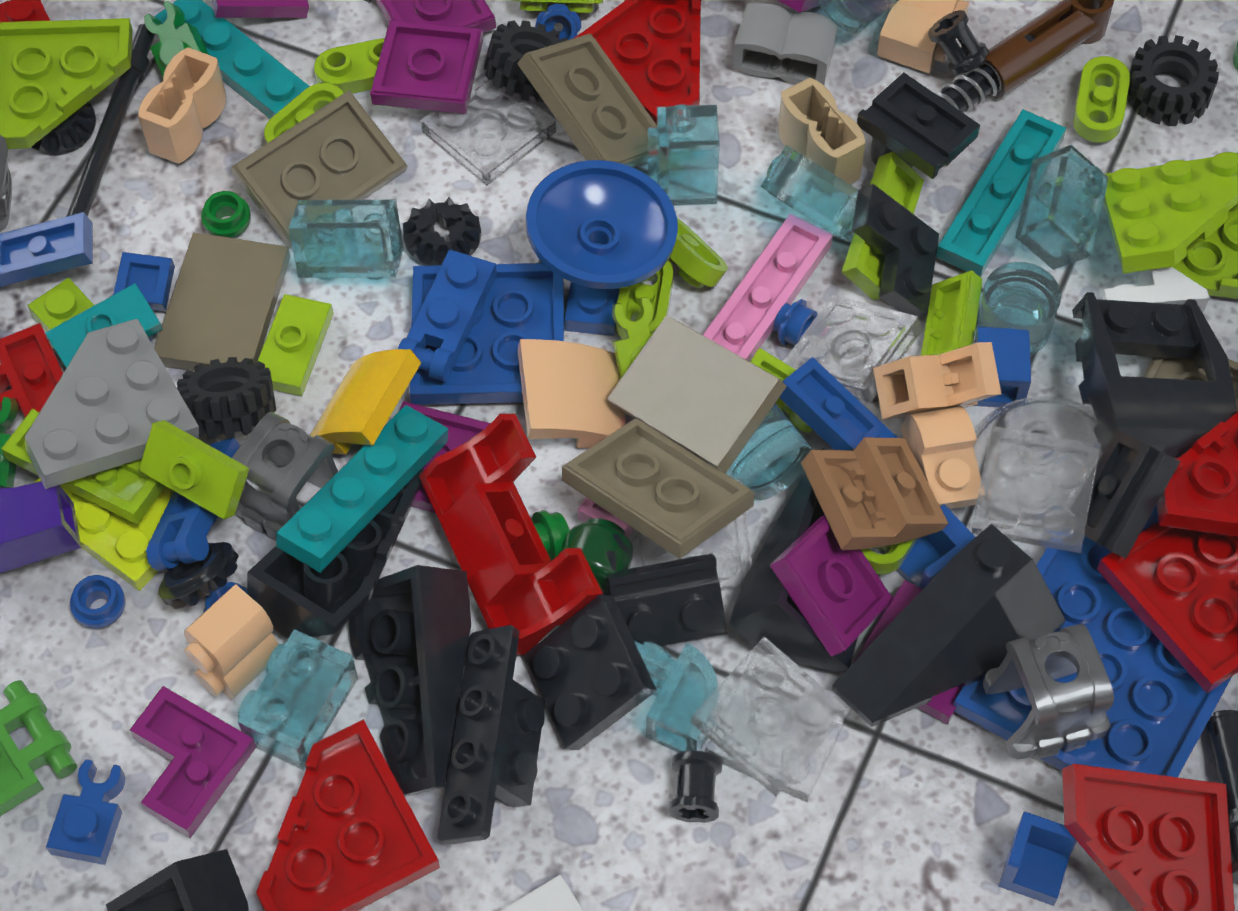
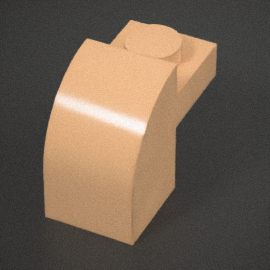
(937, 381)
(945, 452)

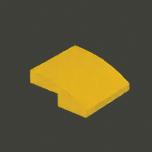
(366, 398)

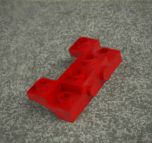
(497, 539)

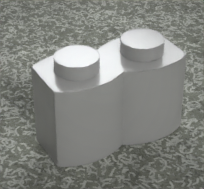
(784, 43)

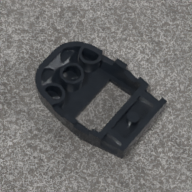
(1153, 410)

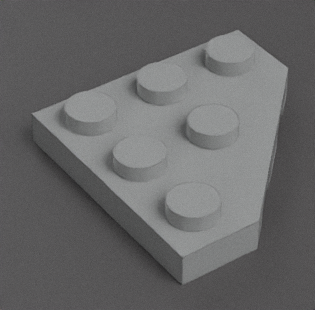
(105, 407)

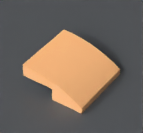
(568, 391)

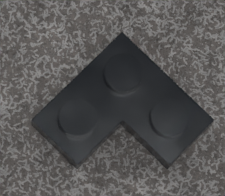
(907, 248)

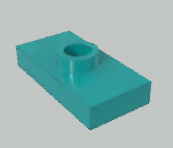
(118, 308)

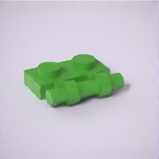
(48, 748)

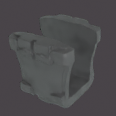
(271, 492)
(1061, 712)

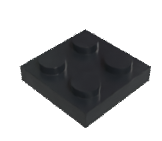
(590, 672)

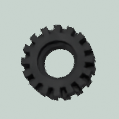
(508, 47)
(1176, 60)
(228, 396)

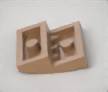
(874, 493)

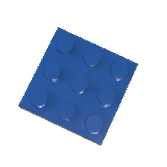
(520, 305)

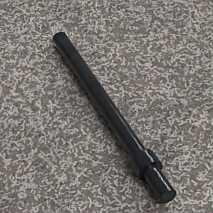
(112, 123)

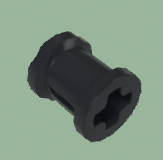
(971, 51)
(695, 786)

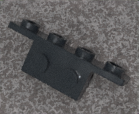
(492, 739)

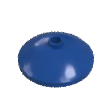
(606, 206)

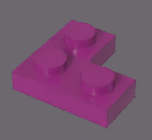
(202, 755)

